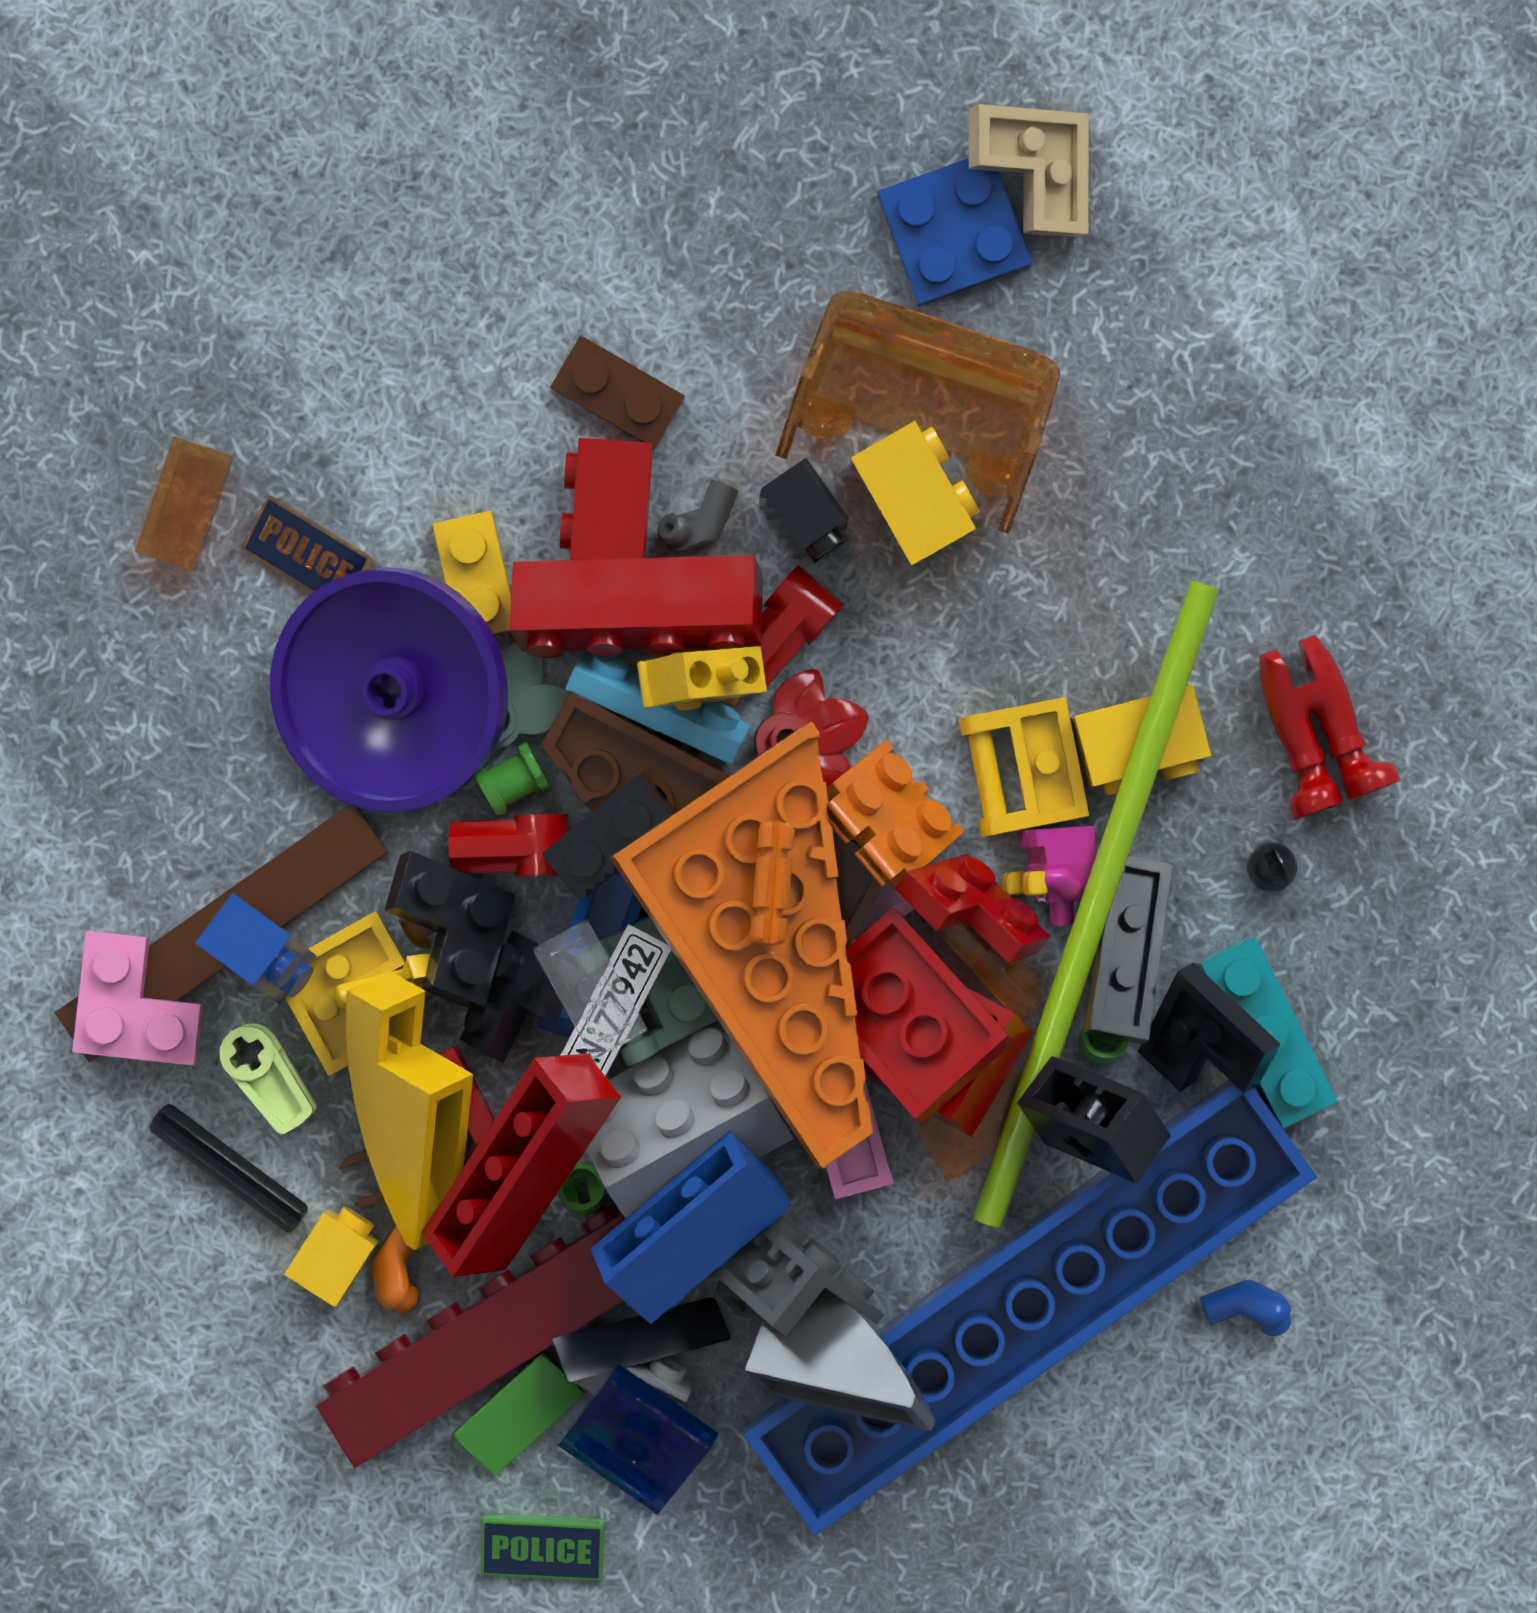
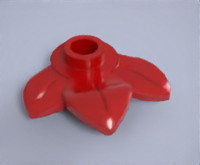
(803, 701)

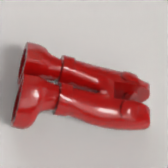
(1333, 706)

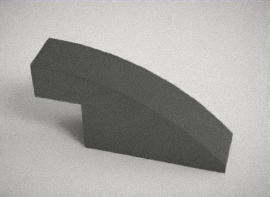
(833, 1363)

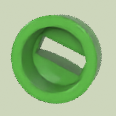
(1097, 1055)
(569, 1195)

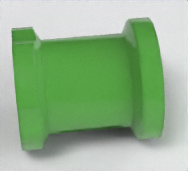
(512, 780)

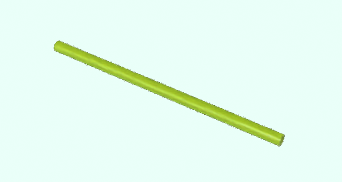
(1099, 892)

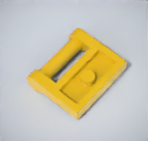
(1044, 765)

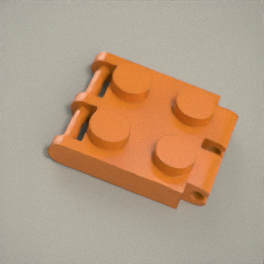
(888, 816)

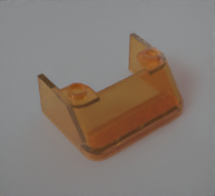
(909, 367)

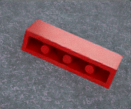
(636, 605)
(520, 1164)

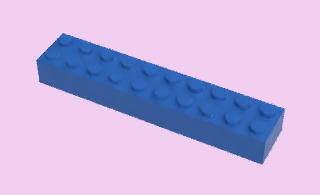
(1041, 1298)

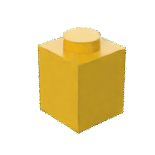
(333, 1254)

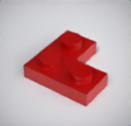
(967, 892)

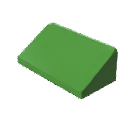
(518, 1413)

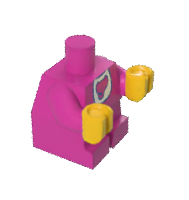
(1056, 868)

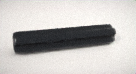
(228, 1168)

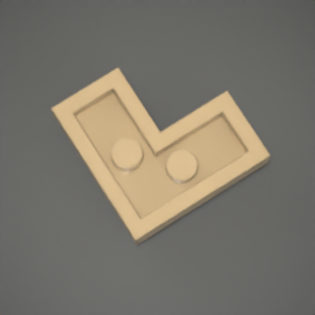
(1050, 153)

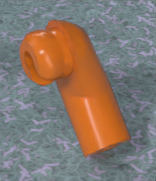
(391, 1276)

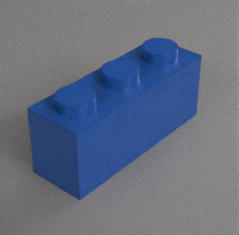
(690, 1227)

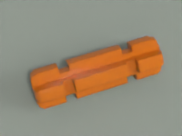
(772, 883)

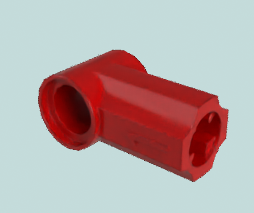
(794, 617)
(505, 844)

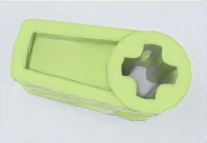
(272, 1087)

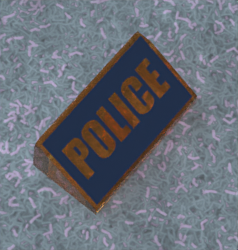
(301, 547)

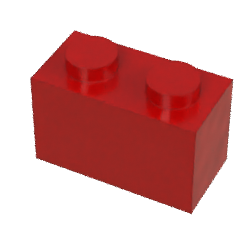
(609, 499)

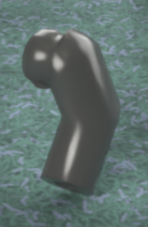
(699, 526)

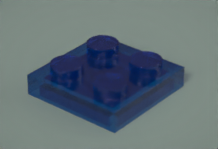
(638, 1439)

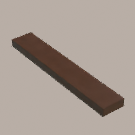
(277, 890)

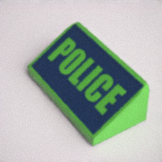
(542, 1546)

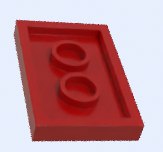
(917, 1018)

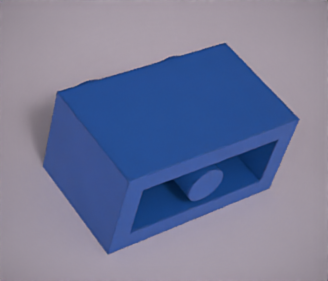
(257, 950)

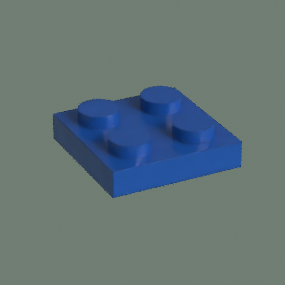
(953, 230)

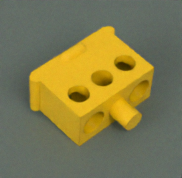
(701, 677)

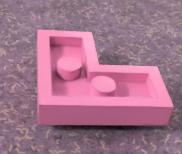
(116, 1017)

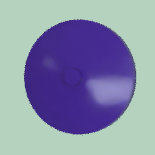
(388, 689)

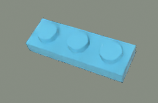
(611, 684)

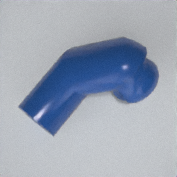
(1252, 1301)

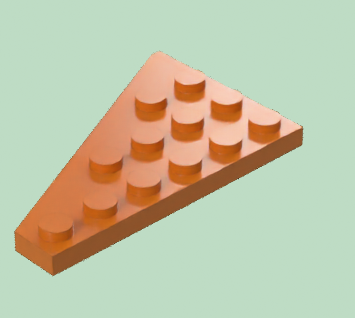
(781, 1003)

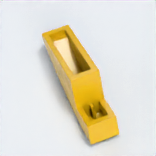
(406, 1101)

